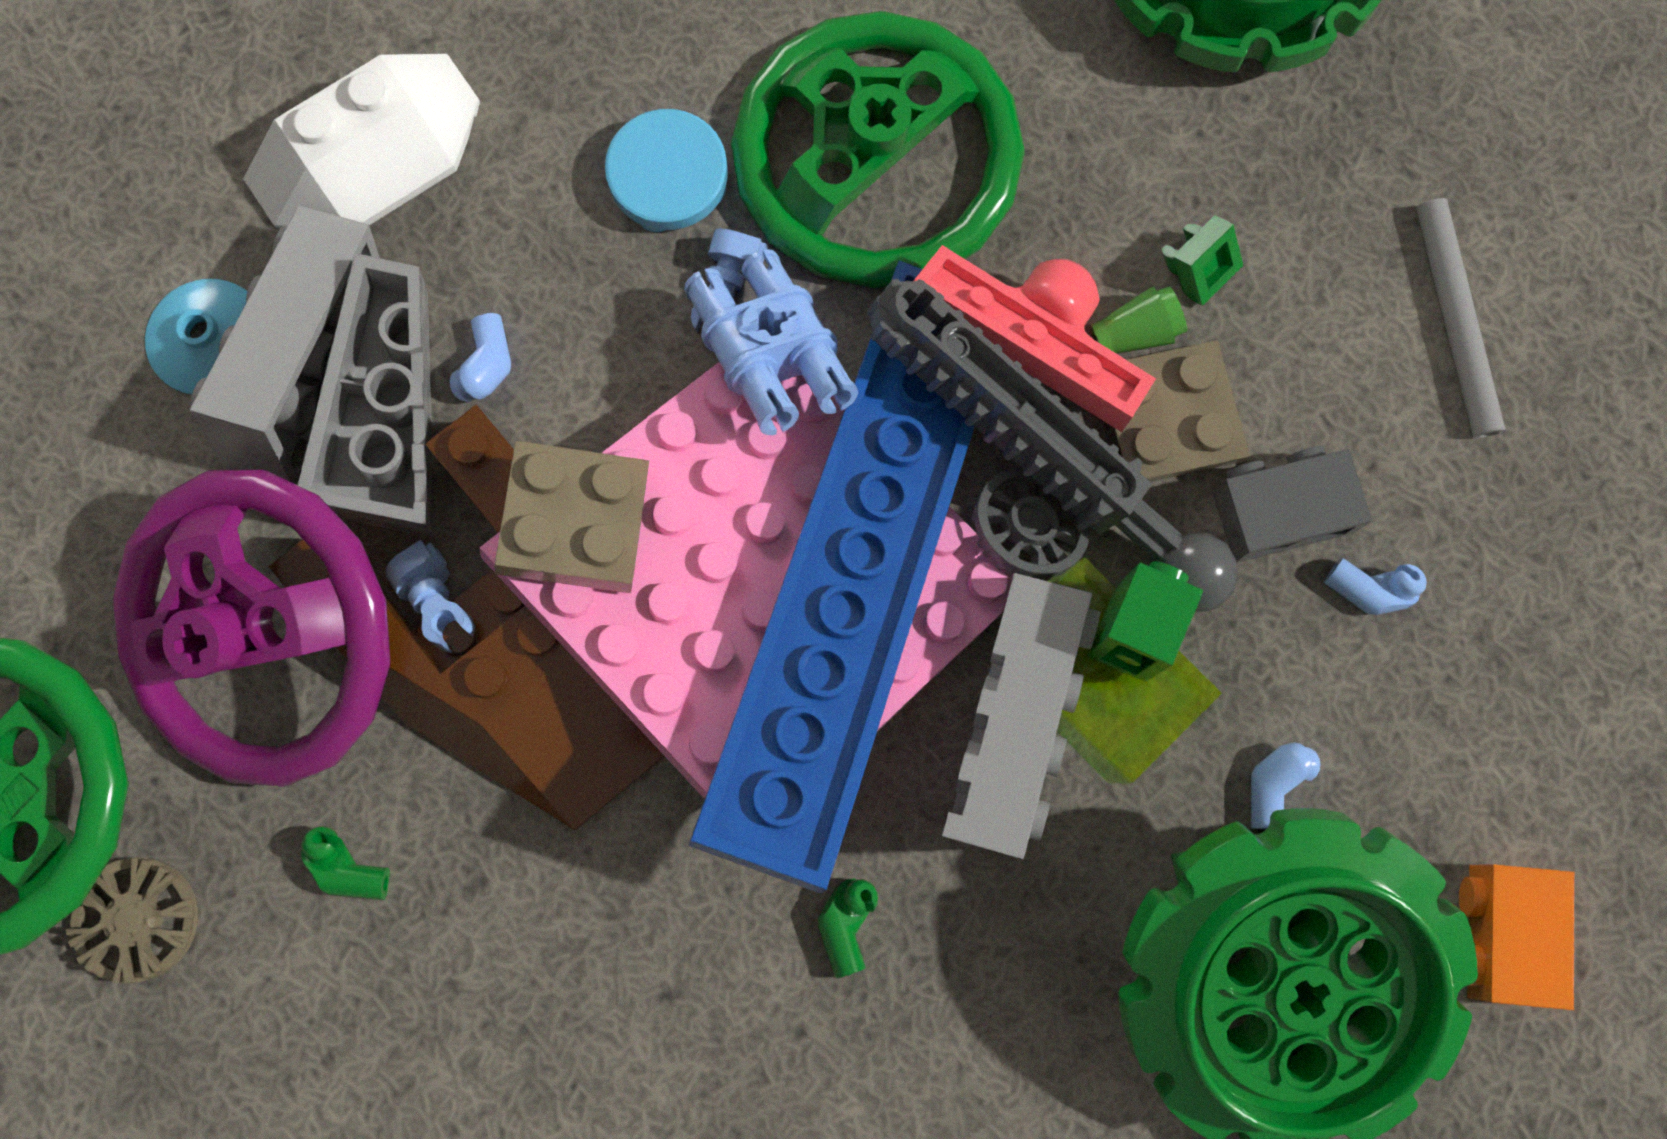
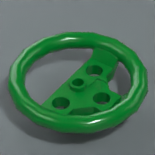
(870, 137)
(66, 864)

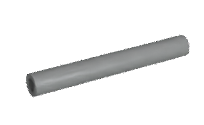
(1460, 319)

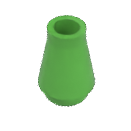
(1142, 323)

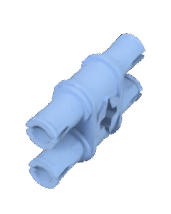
(770, 341)

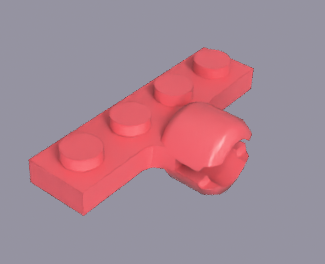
(1045, 330)

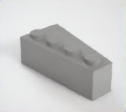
(278, 351)
(376, 404)
(1020, 716)

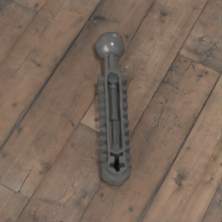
(1039, 432)

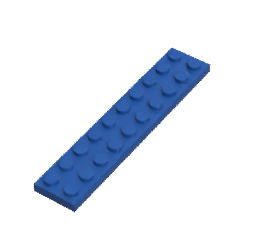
(836, 629)

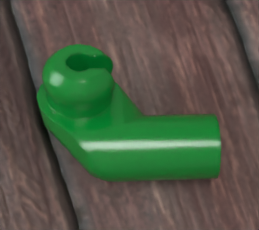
(337, 871)
(841, 921)

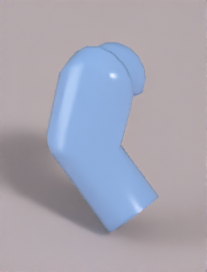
(487, 365)
(1380, 592)
(1276, 777)

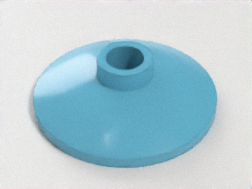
(168, 343)

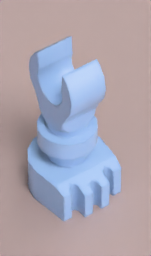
(730, 251)
(419, 578)

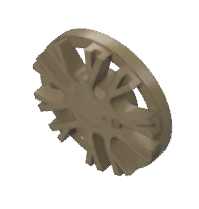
(134, 921)

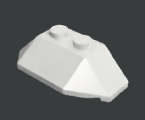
(366, 140)

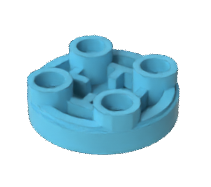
(666, 169)

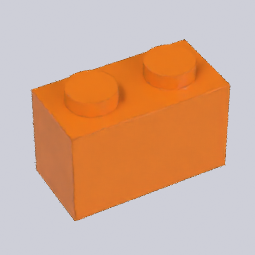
(1521, 934)

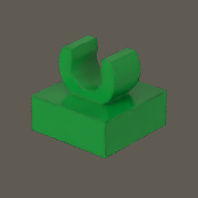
(1206, 258)

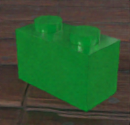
(1146, 620)

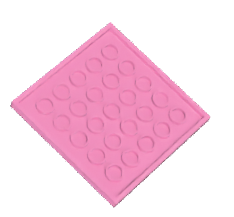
(710, 566)

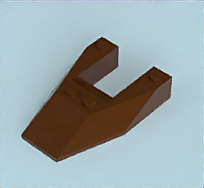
(511, 691)

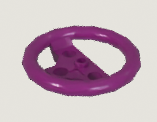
(230, 626)

